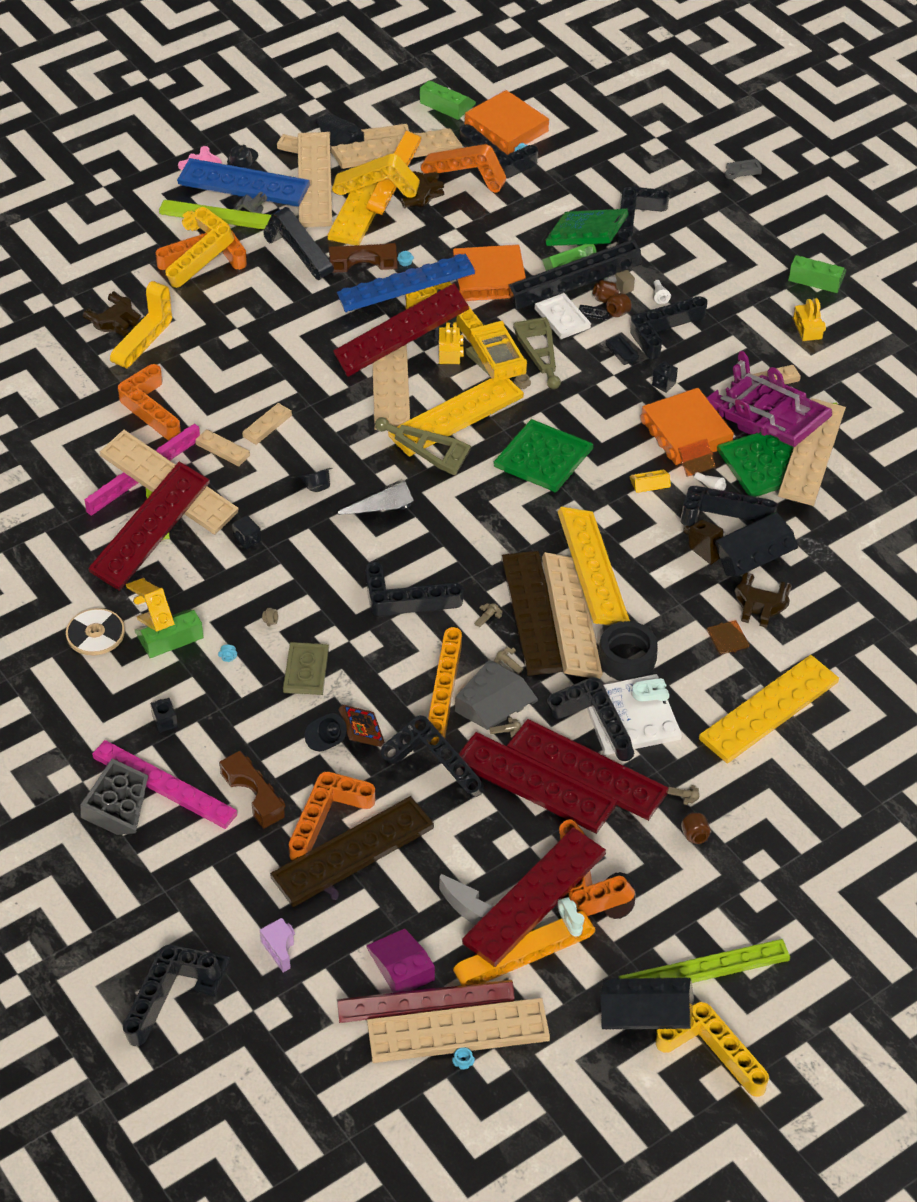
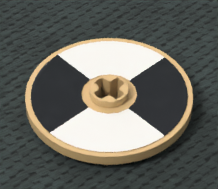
(82, 625)

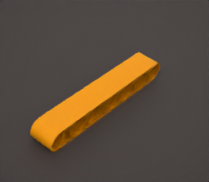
(385, 188)
(445, 681)
(531, 948)

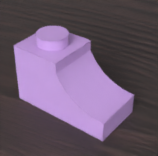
(277, 940)

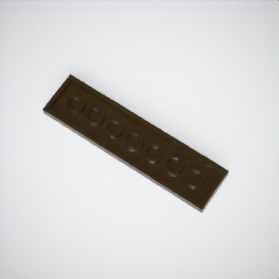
(351, 851)

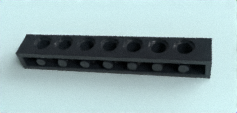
(575, 274)

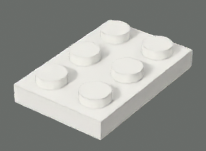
(562, 315)

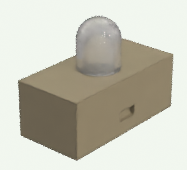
(623, 280)

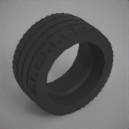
(628, 633)

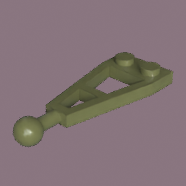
(533, 328)
(454, 457)

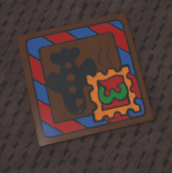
(362, 725)

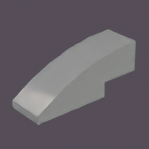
(464, 899)

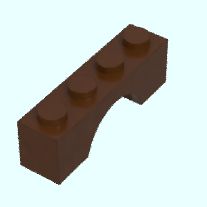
(379, 254)
(239, 771)

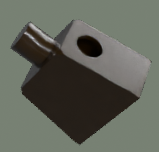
(702, 540)

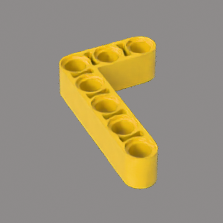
(385, 167)
(217, 239)
(465, 321)
(148, 329)
(718, 1044)

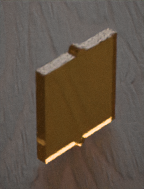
(696, 457)
(728, 637)

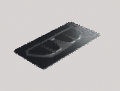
(594, 312)

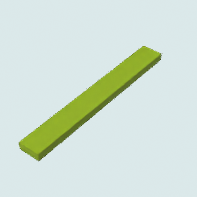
(230, 216)
(721, 963)

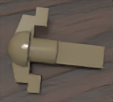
(491, 609)
(502, 655)
(513, 727)
(690, 796)

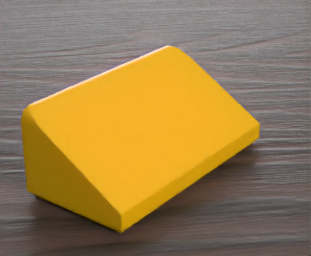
(650, 481)

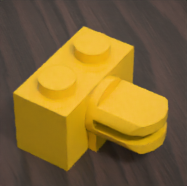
(809, 321)
(450, 344)

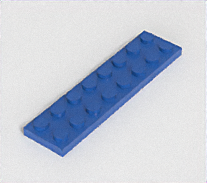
(243, 181)
(405, 282)

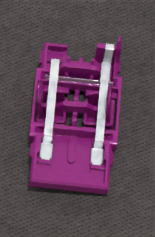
(790, 415)

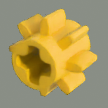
(189, 221)

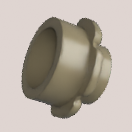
(522, 381)
(270, 616)

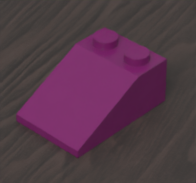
(402, 961)

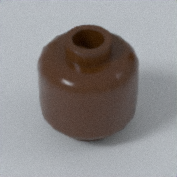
(604, 290)
(618, 305)
(696, 828)

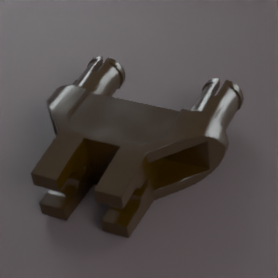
(426, 191)
(116, 317)
(761, 601)

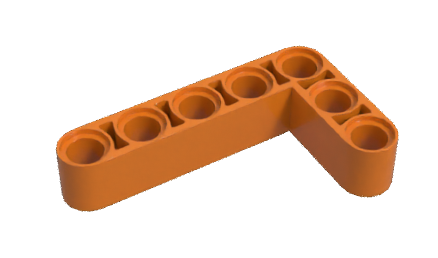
(469, 157)
(169, 254)
(134, 397)
(327, 789)
(599, 896)

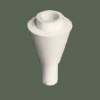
(661, 294)
(711, 481)

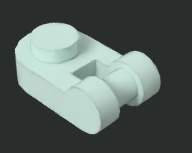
(644, 690)
(573, 920)

